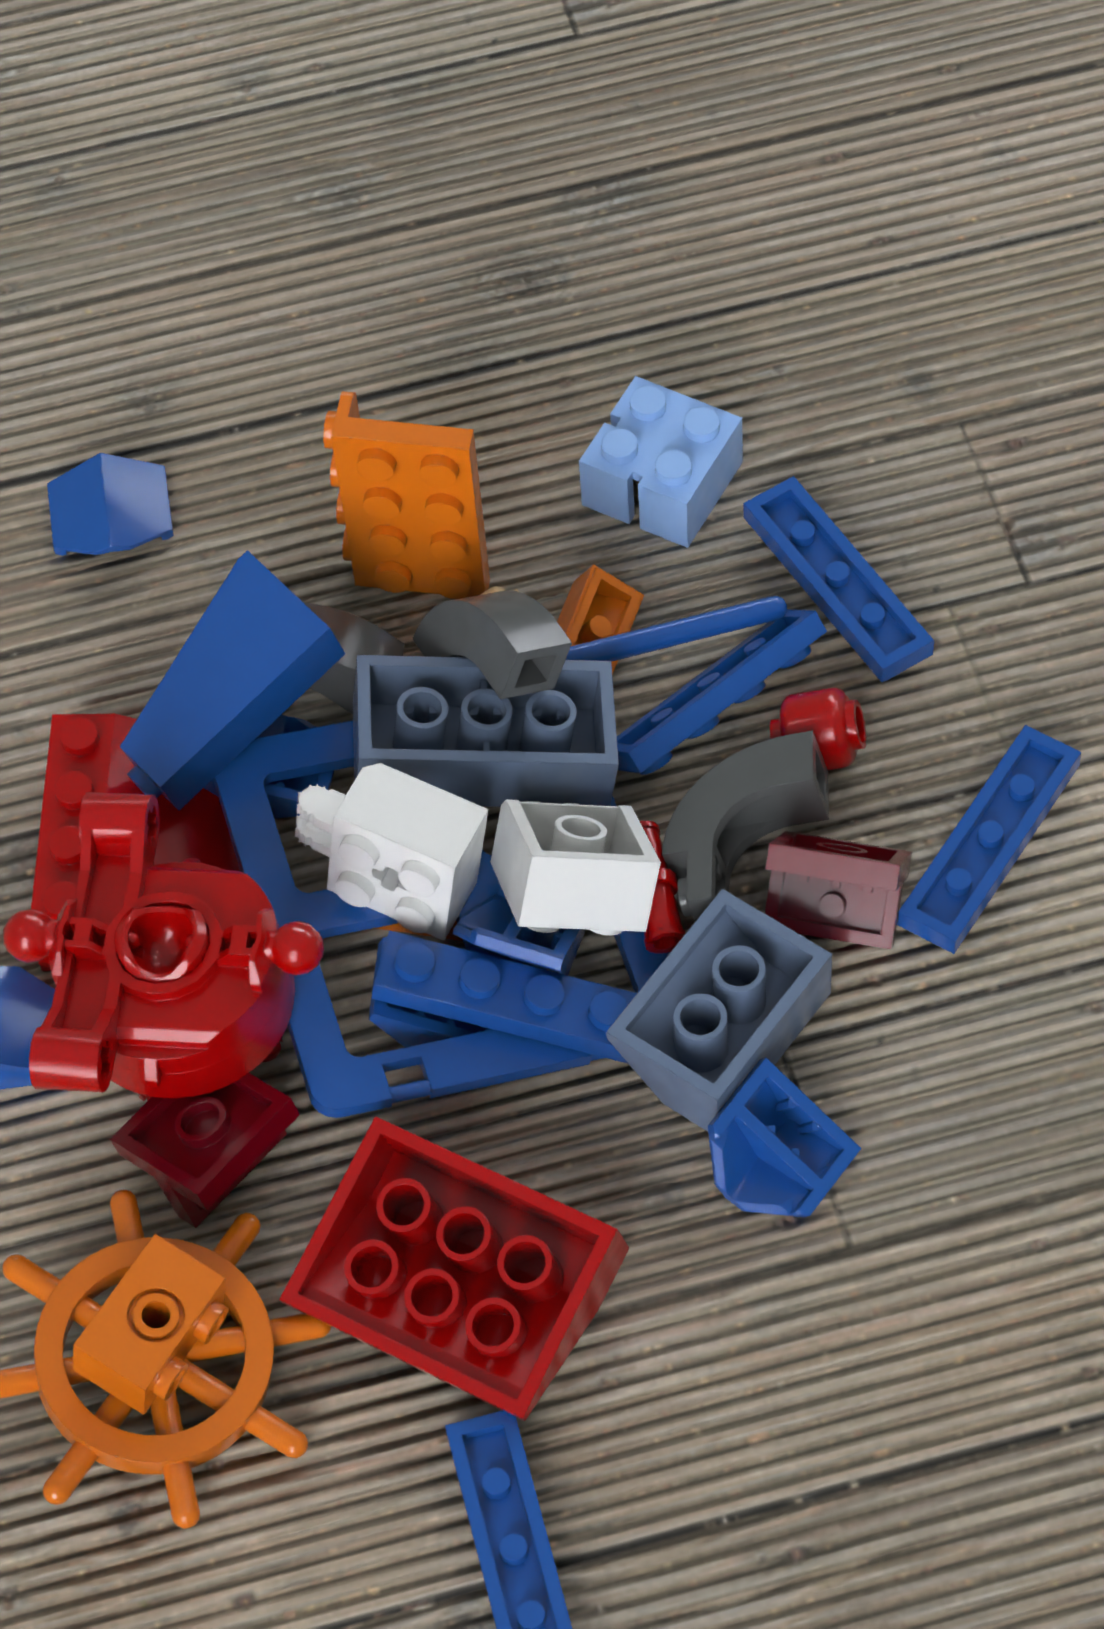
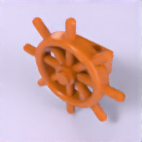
(143, 1350)

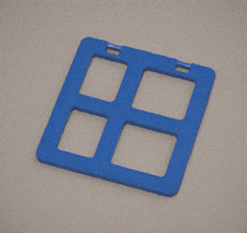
(333, 1077)

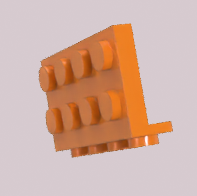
(408, 503)

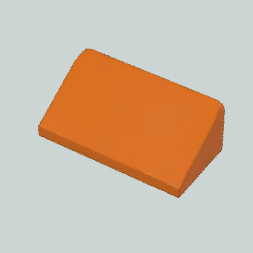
(598, 607)

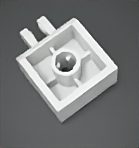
(396, 846)
(575, 866)

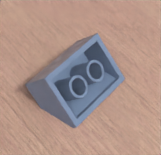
(719, 1005)

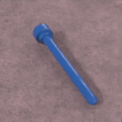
(681, 631)

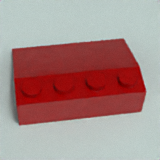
(88, 758)
(455, 1269)

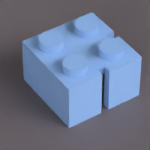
(675, 450)

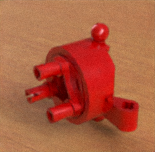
(158, 969)

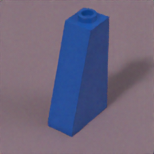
(228, 683)

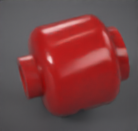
(834, 721)

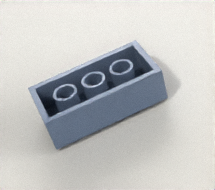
(455, 732)

